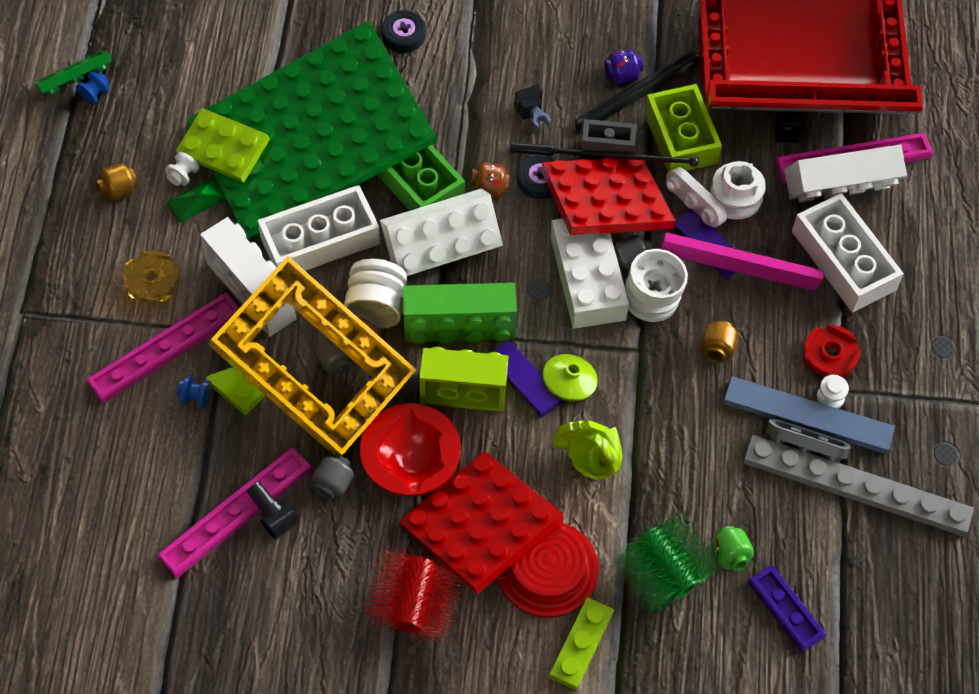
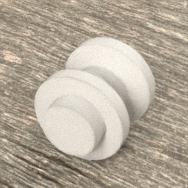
(178, 173)
(833, 391)

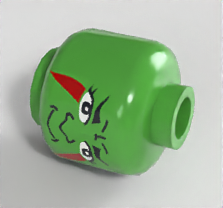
(732, 548)

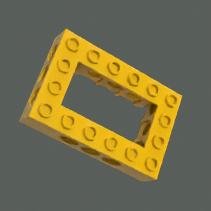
(335, 321)

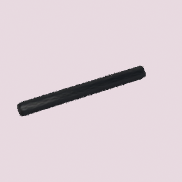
(639, 89)

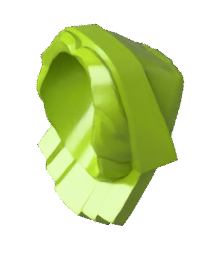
(591, 447)

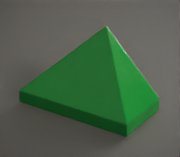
(196, 200)

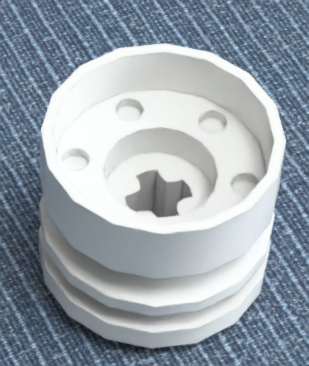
(655, 285)
(376, 291)

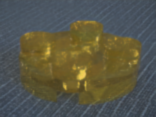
(151, 290)

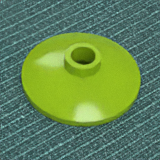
(568, 385)

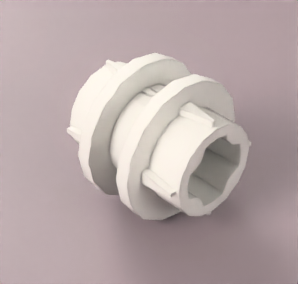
(738, 189)

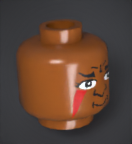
(490, 178)

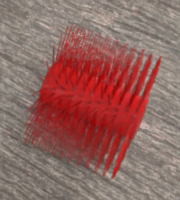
(413, 595)

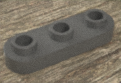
(807, 440)

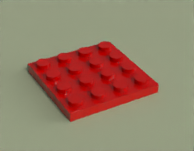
(607, 196)
(481, 521)

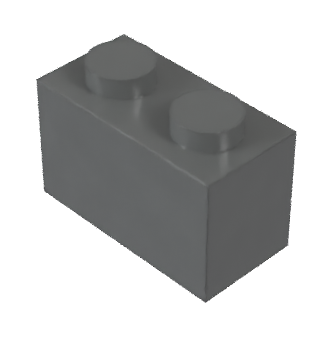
(608, 137)

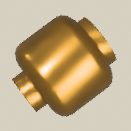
(116, 182)
(719, 341)

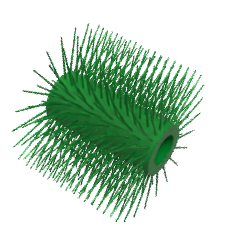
(666, 563)

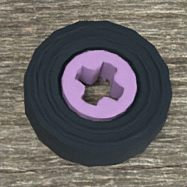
(394, 36)
(528, 179)

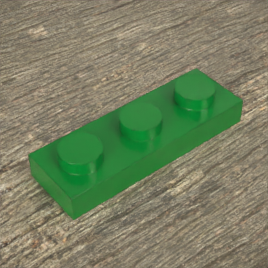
(73, 72)

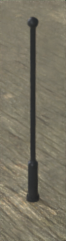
(526, 148)

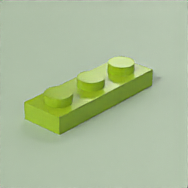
(581, 644)

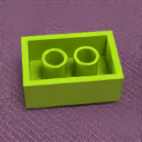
(682, 127)
(463, 379)

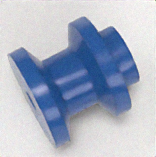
(97, 84)
(189, 390)

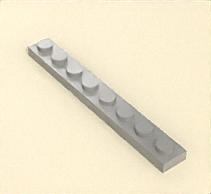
(859, 485)

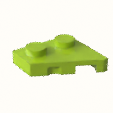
(236, 389)

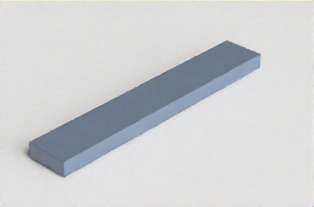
(809, 415)

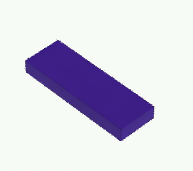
(692, 226)
(528, 381)
(786, 608)

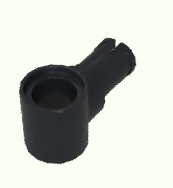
(276, 516)

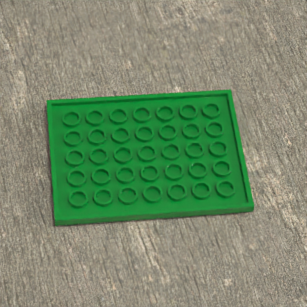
(329, 126)

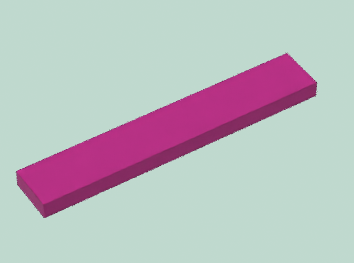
(914, 148)
(742, 261)
(162, 348)
(231, 514)

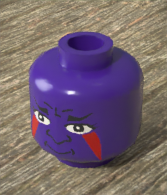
(623, 66)

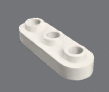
(696, 197)

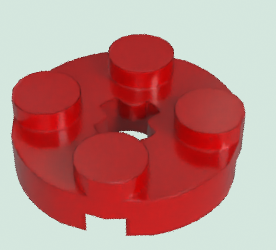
(823, 364)

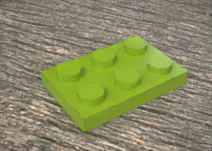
(223, 144)

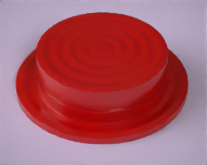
(410, 449)
(553, 574)

